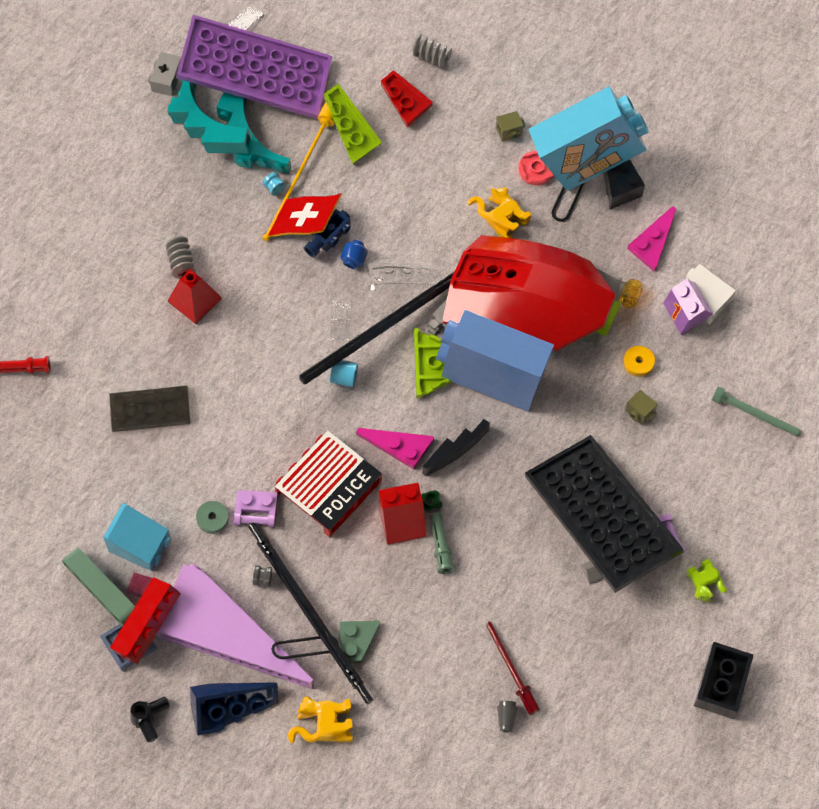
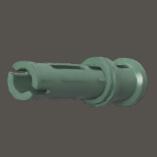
(442, 552)

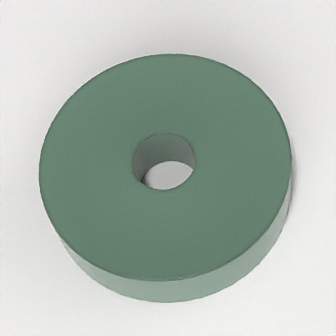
(212, 508)

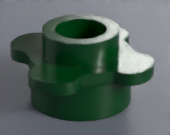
(431, 495)

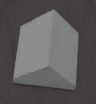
(591, 572)

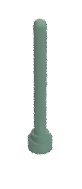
(721, 396)

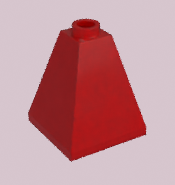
(193, 297)

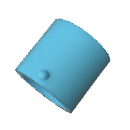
(344, 373)

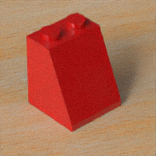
(402, 513)

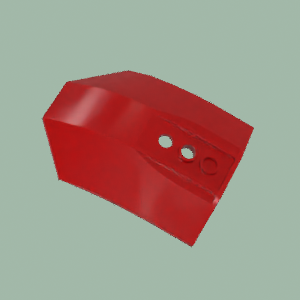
(550, 298)

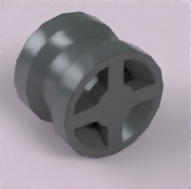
(262, 576)

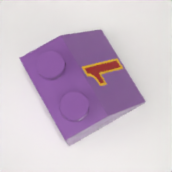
(687, 306)

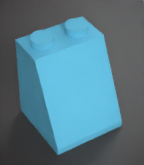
(136, 538)

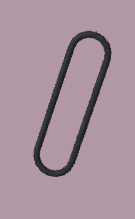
(574, 201)
(299, 655)

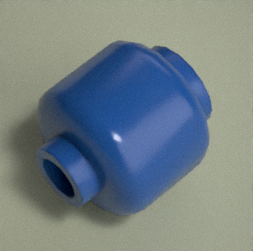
(354, 254)

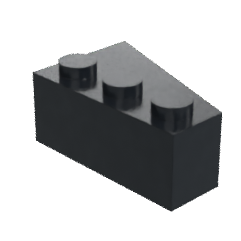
(623, 184)

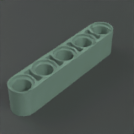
(99, 585)

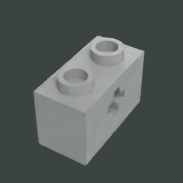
(163, 78)

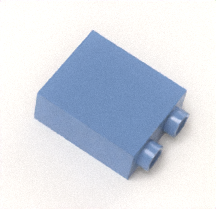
(493, 359)

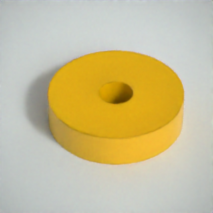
(635, 368)

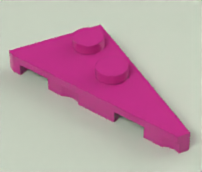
(650, 243)
(402, 446)

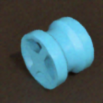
(274, 184)

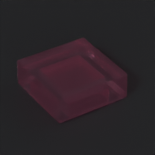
(138, 584)

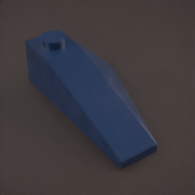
(224, 703)

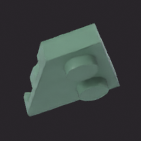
(357, 638)

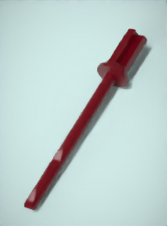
(524, 691)

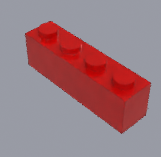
(145, 620)

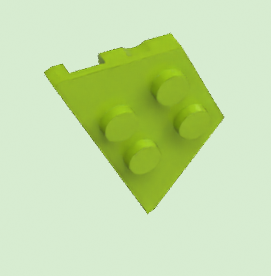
(427, 368)

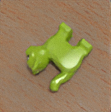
(707, 577)

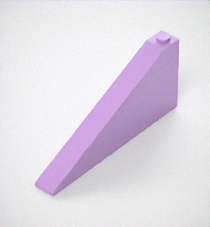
(217, 626)

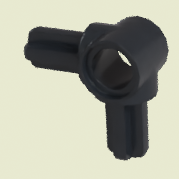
(144, 722)

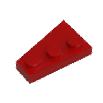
(405, 98)

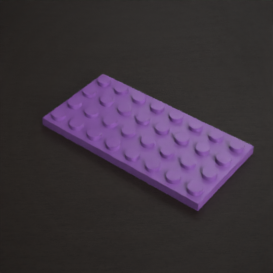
(254, 67)

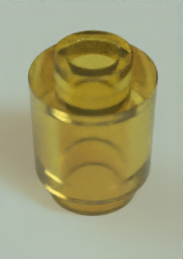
(631, 293)

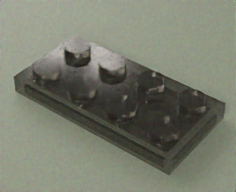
(149, 408)

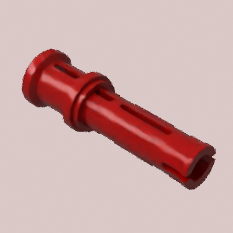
(29, 365)

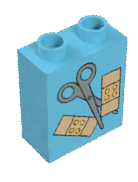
(590, 137)

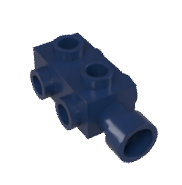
(331, 234)

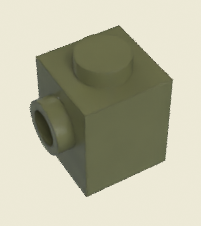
(510, 126)
(641, 407)

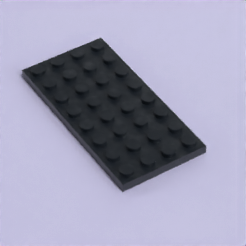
(603, 513)

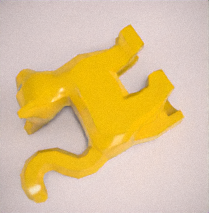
(501, 216)
(327, 726)

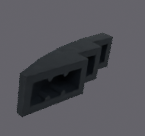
(451, 451)

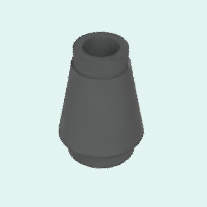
(506, 715)

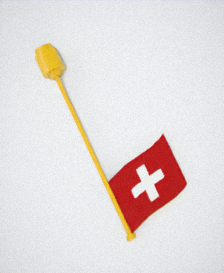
(307, 213)

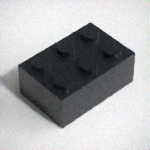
(723, 680)

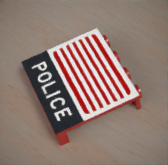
(329, 482)

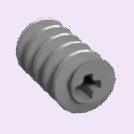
(430, 52)
(179, 256)

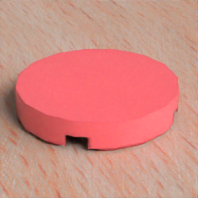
(534, 170)

